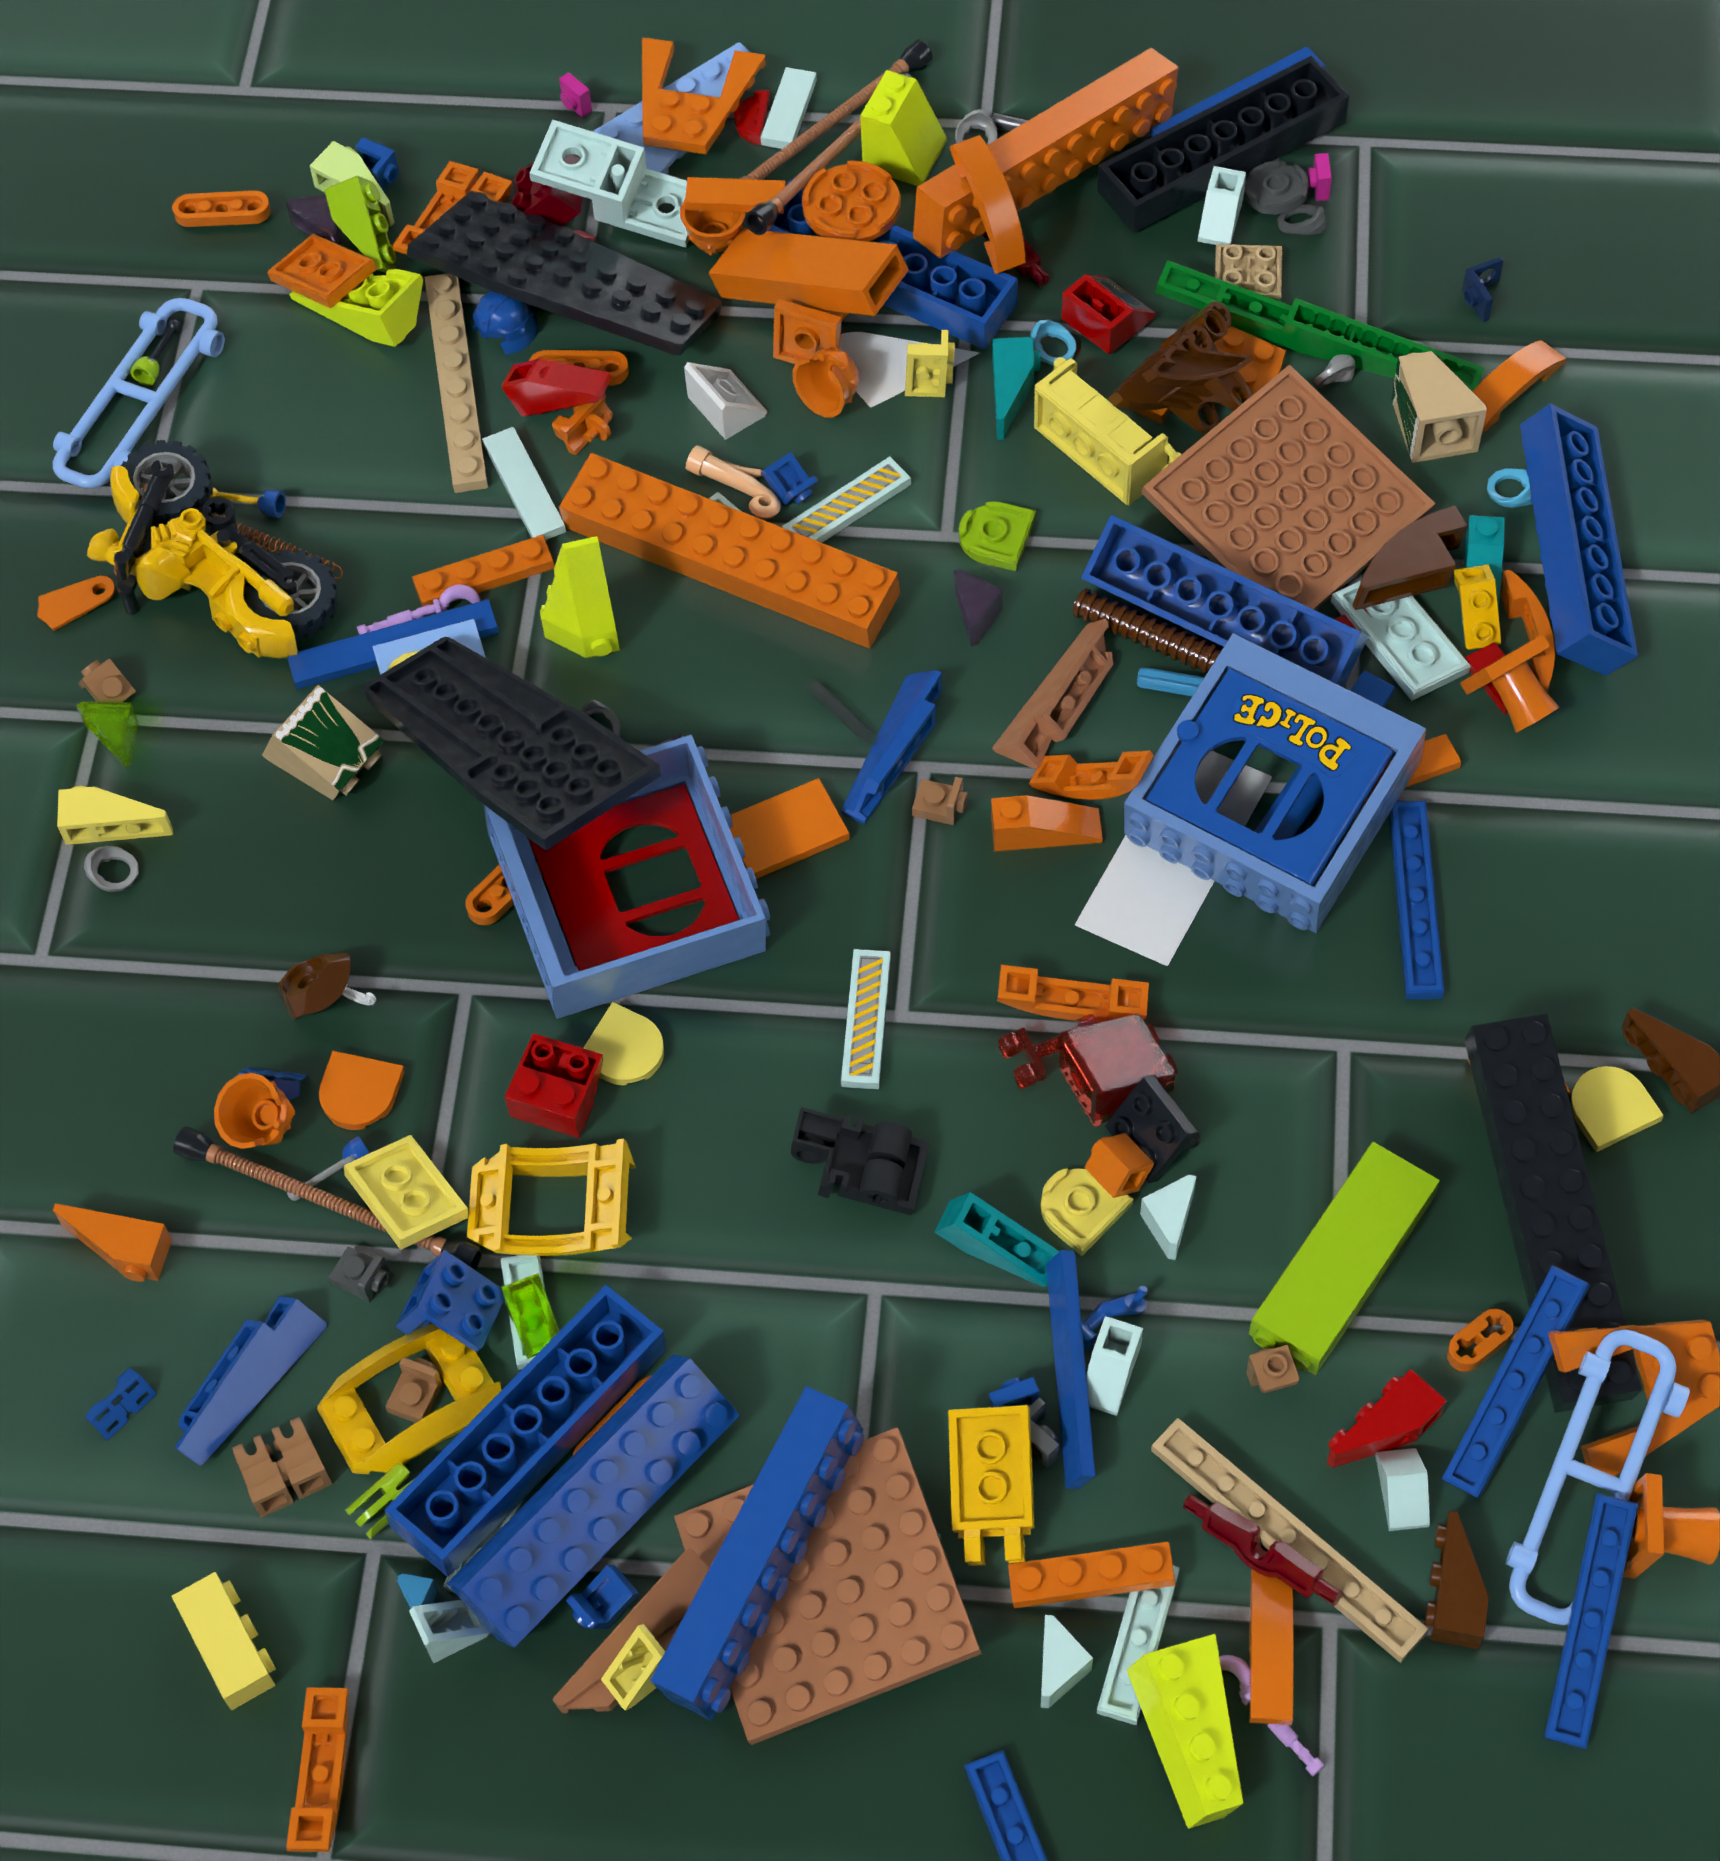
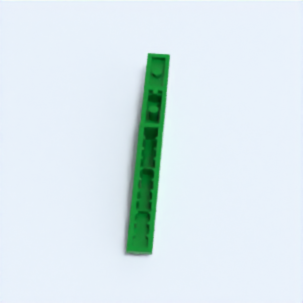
(1303, 325)

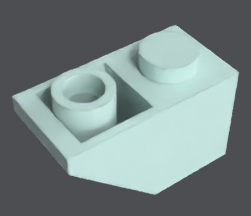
(1222, 206)
(1112, 1364)

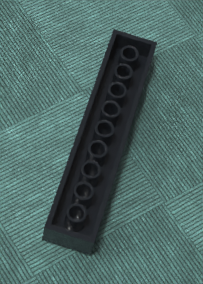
(1547, 1186)

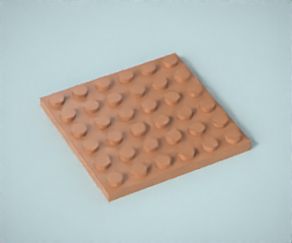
(1288, 493)
(862, 1605)

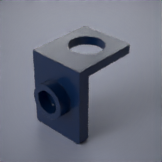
(1474, 288)

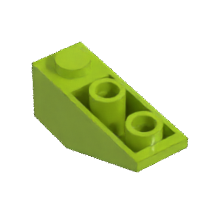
(358, 214)

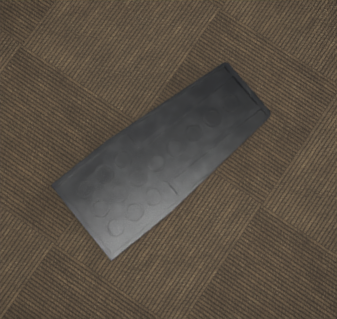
(563, 273)
(510, 741)

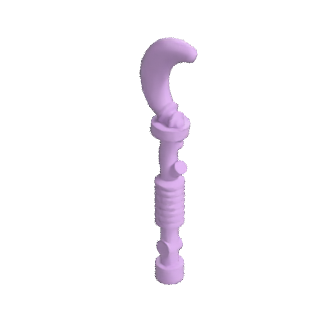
(450, 594)
(1283, 1732)

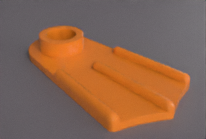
(73, 601)

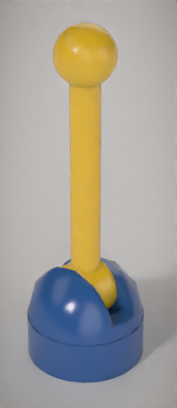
(270, 503)

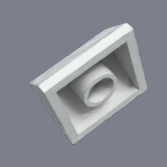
(722, 398)

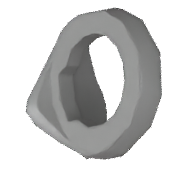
(976, 119)
(1339, 369)
(106, 854)

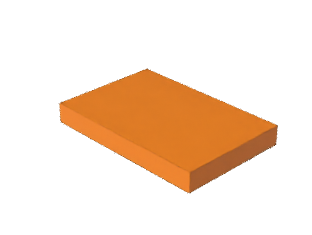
(321, 270)
(788, 828)

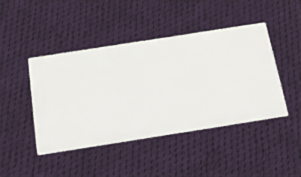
(1150, 901)

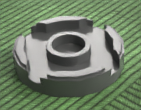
(1276, 187)

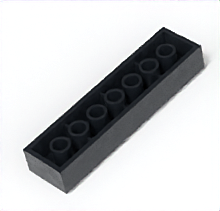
(1232, 135)

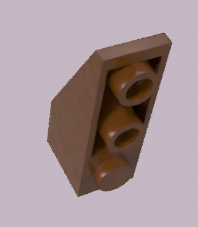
(1681, 1060)
(1460, 1595)

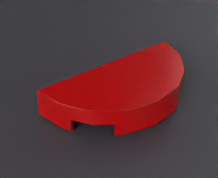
(751, 116)

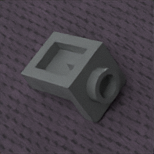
(360, 1274)
(1043, 1439)

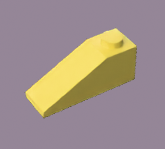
(101, 816)

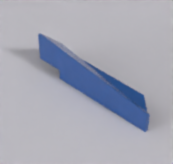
(899, 738)
(245, 1375)

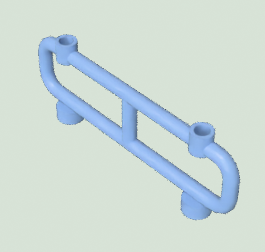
(206, 341)
(1665, 1397)

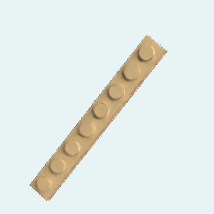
(456, 383)
(1223, 1482)

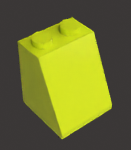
(901, 129)

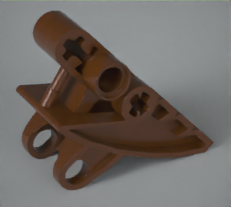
(1189, 373)

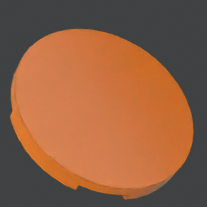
(851, 201)

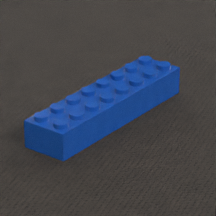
(941, 292)
(1578, 540)
(1218, 601)
(525, 1430)
(593, 1500)
(759, 1554)

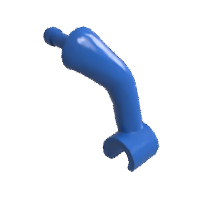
(1126, 1305)

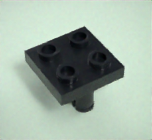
(1154, 1125)

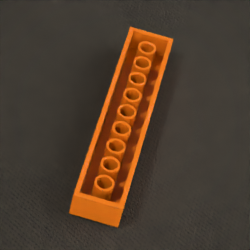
(1052, 148)
(731, 550)

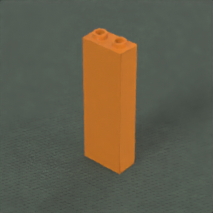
(809, 271)

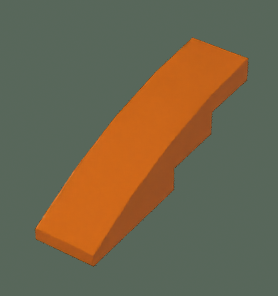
(1271, 1651)

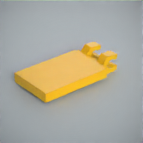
(991, 1479)

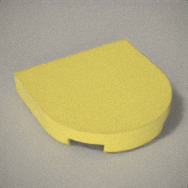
(629, 1046)
(1612, 1106)
(1080, 1208)

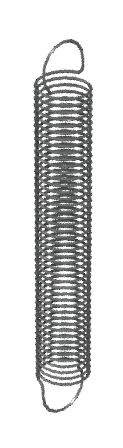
(850, 717)

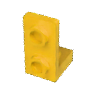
(1478, 606)

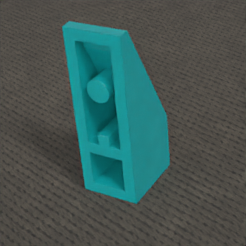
(1013, 378)
(1485, 546)
(995, 1238)

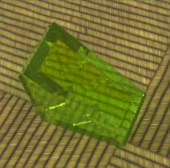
(113, 726)
(530, 1313)

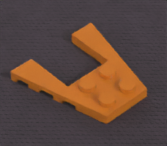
(688, 119)
(1265, 364)
(1697, 1368)

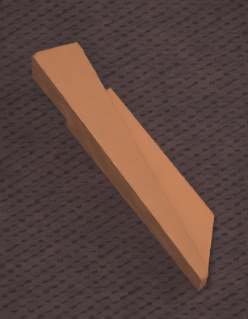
(1058, 699)
(658, 1610)

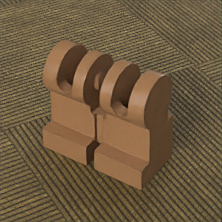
(270, 1480)

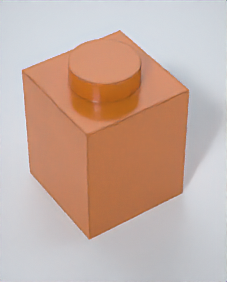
(1119, 1165)

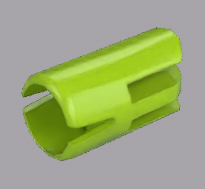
(388, 1486)

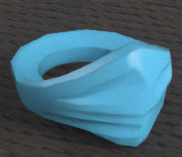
(1052, 329)
(1520, 475)

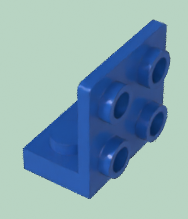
(453, 1300)

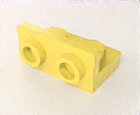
(928, 368)

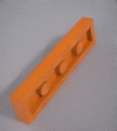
(487, 569)
(1091, 1574)

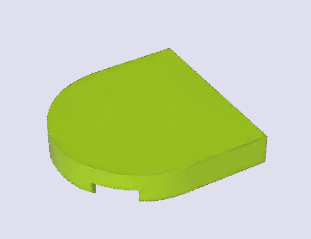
(996, 533)

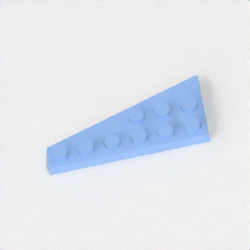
(704, 80)

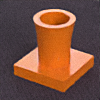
(804, 331)
(1517, 685)
(1669, 1530)

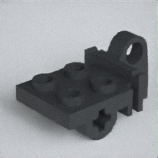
(866, 1161)

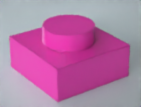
(575, 95)
(1320, 177)

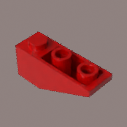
(550, 385)
(1394, 1421)

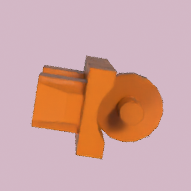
(584, 425)

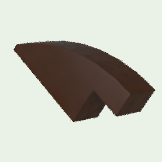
(1413, 560)

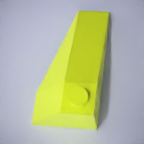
(378, 308)
(579, 602)

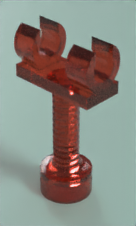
(1015, 1042)

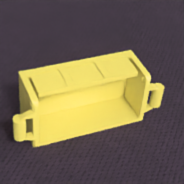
(1098, 433)

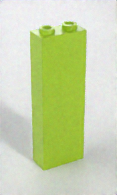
(1344, 1258)

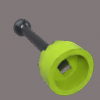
(146, 368)

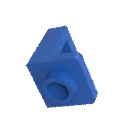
(379, 161)
(789, 480)
(1014, 1393)
(603, 1599)

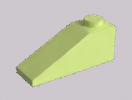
(342, 163)

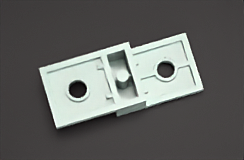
(615, 180)

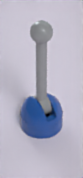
(352, 1150)

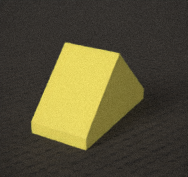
(633, 1668)

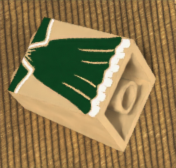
(1435, 409)
(324, 745)

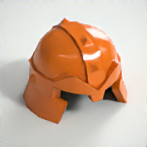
(711, 229)
(826, 381)
(252, 1112)

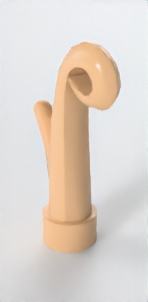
(738, 477)

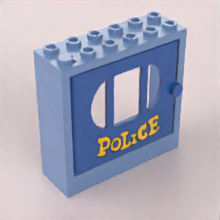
(1305, 721)

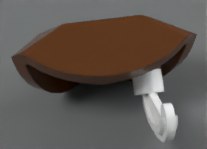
(318, 984)

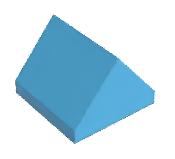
(418, 1589)

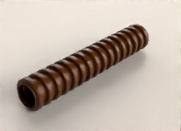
(1146, 631)

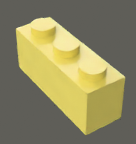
(225, 1639)

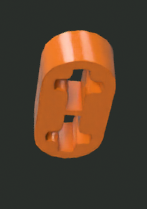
(1485, 1346)

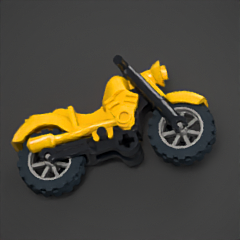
(179, 544)

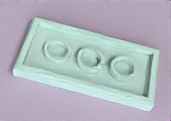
(1405, 642)

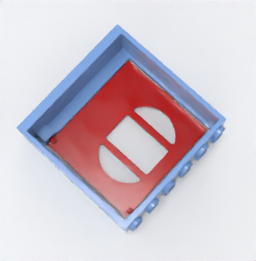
(607, 953)

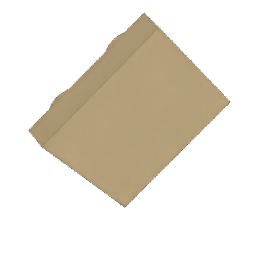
(1251, 267)

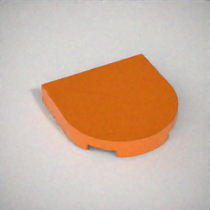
(358, 1090)

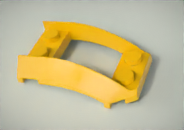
(606, 1197)
(354, 1428)

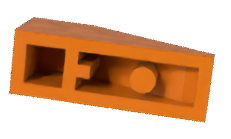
(1042, 823)
(126, 1243)

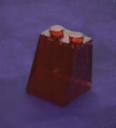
(1109, 1060)

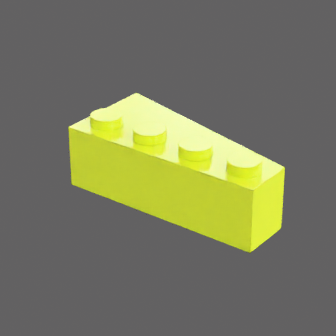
(1190, 1726)

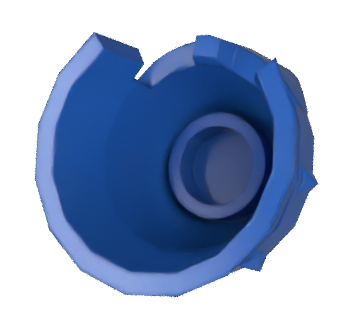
(505, 317)

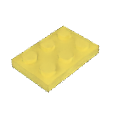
(405, 1192)

